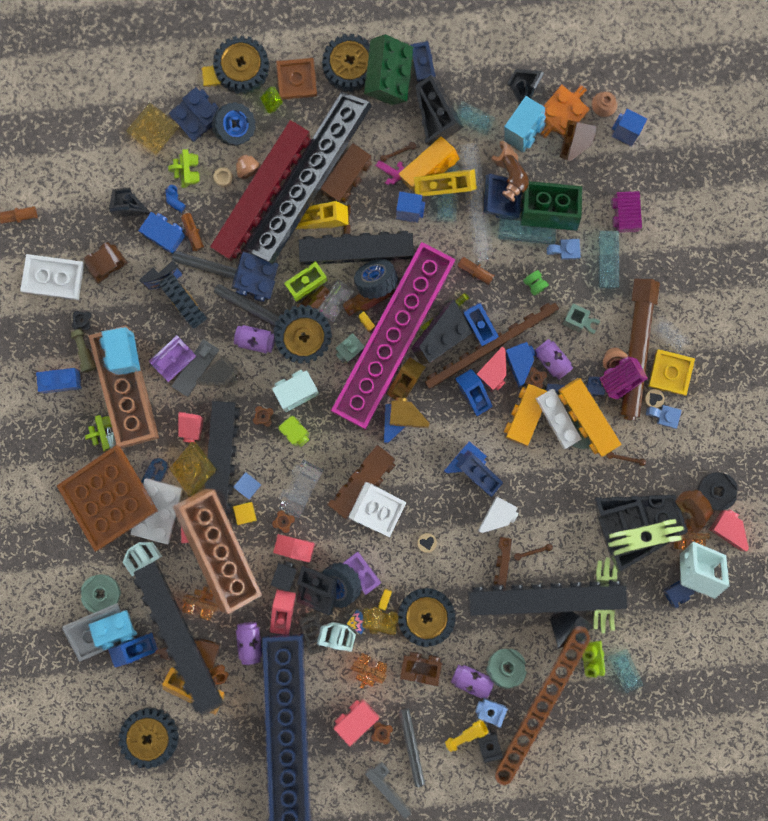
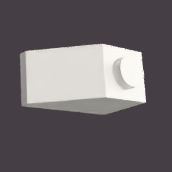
(498, 515)

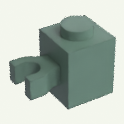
(578, 318)
(349, 349)

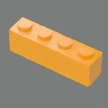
(589, 417)

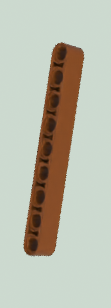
(541, 714)

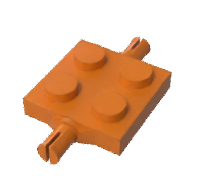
(563, 107)

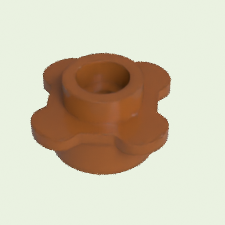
(541, 376)
(258, 416)
(288, 521)
(219, 674)
(381, 738)

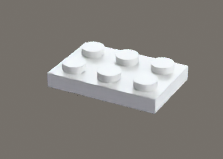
(52, 277)
(377, 509)
(161, 524)

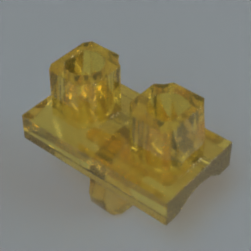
(379, 622)

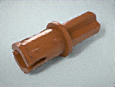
(18, 214)
(191, 232)
(475, 270)

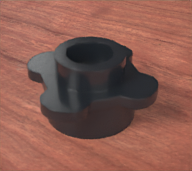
(77, 316)

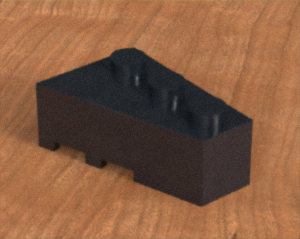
(437, 111)
(442, 334)

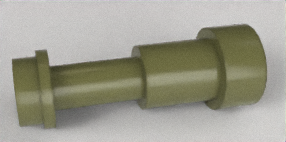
(87, 363)

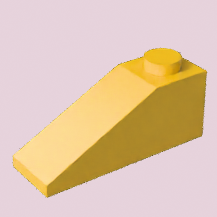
(445, 183)
(324, 216)

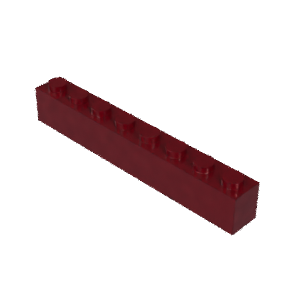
(260, 191)

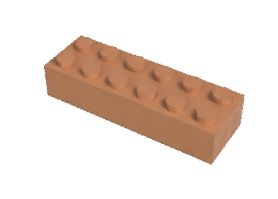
(125, 400)
(217, 550)

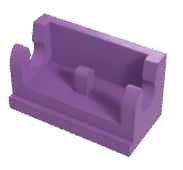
(172, 358)
(368, 577)

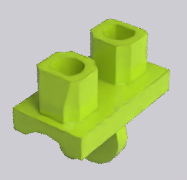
(186, 160)
(102, 424)
(594, 660)

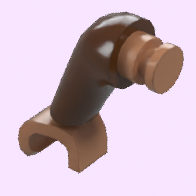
(518, 179)

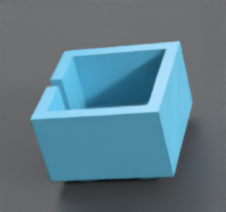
(525, 124)
(120, 351)

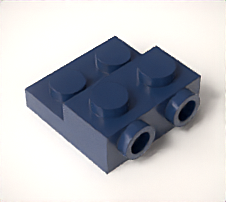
(194, 114)
(498, 204)
(254, 277)

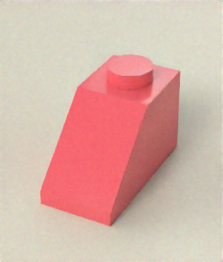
(494, 371)
(190, 427)
(731, 529)
(294, 548)
(282, 612)

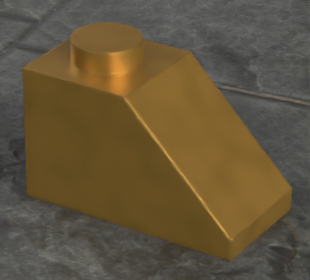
(406, 379)
(406, 414)

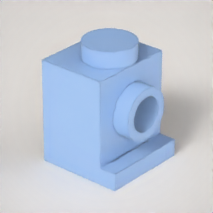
(499, 712)

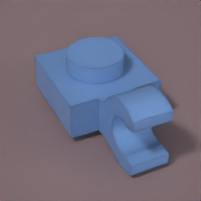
(567, 249)
(666, 415)

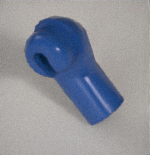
(172, 198)

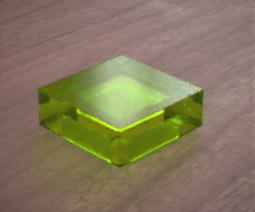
(271, 99)

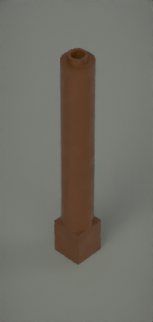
(645, 297)

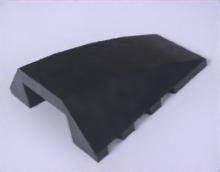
(634, 512)

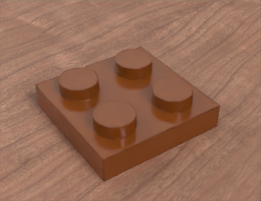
(296, 78)

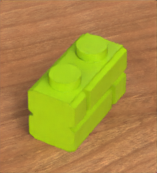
(306, 281)
(294, 431)

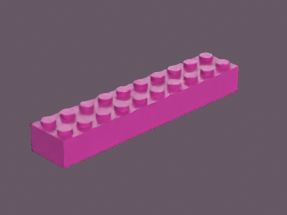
(393, 336)

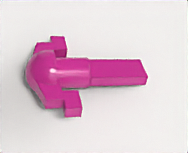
(391, 171)

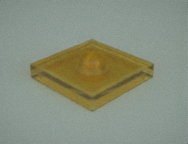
(152, 128)
(192, 469)

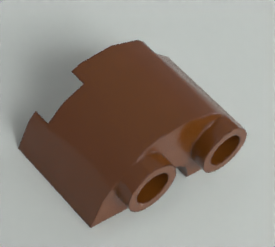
(104, 262)
(697, 506)
(421, 669)

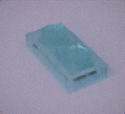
(475, 118)
(626, 670)

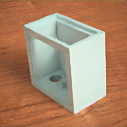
(295, 390)
(698, 567)

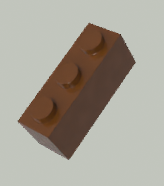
(347, 174)

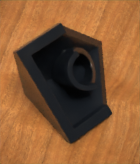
(525, 83)
(125, 204)
(564, 623)

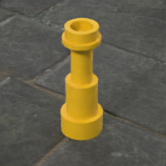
(478, 729)

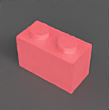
(355, 722)

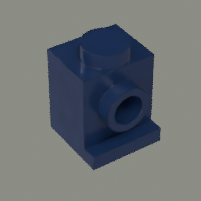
(677, 594)

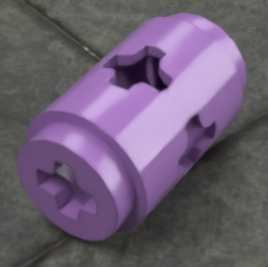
(244, 339)
(548, 353)
(245, 634)
(463, 678)

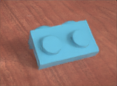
(112, 630)

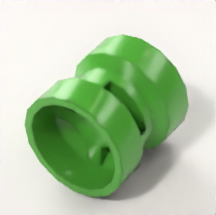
(537, 287)

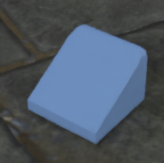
(247, 485)

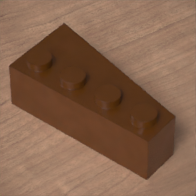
(371, 472)

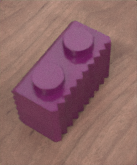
(627, 211)
(623, 377)

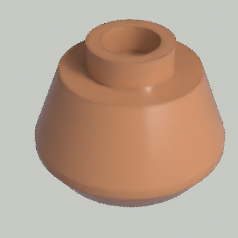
(604, 104)
(247, 166)
(612, 357)

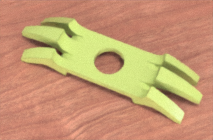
(633, 536)
(604, 579)

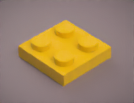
(671, 372)

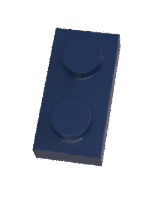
(422, 60)

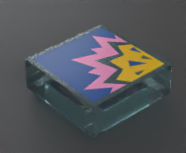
(355, 621)

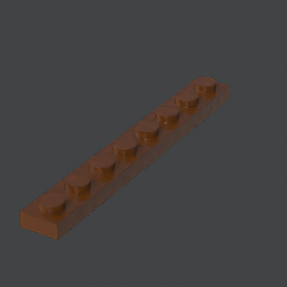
(481, 351)

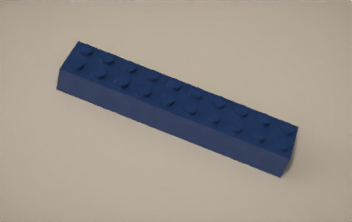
(286, 728)

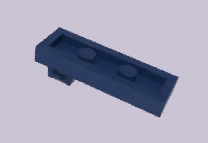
(593, 386)
(478, 473)

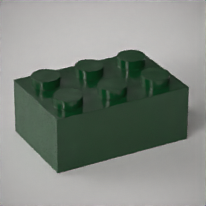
(388, 70)
(552, 206)

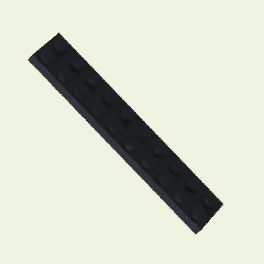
(307, 177)

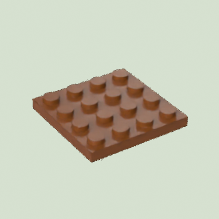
(107, 498)

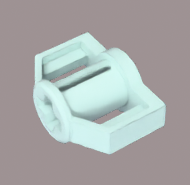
(140, 556)
(336, 636)

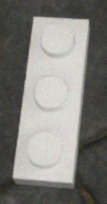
(558, 418)

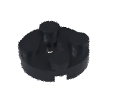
(728, 491)

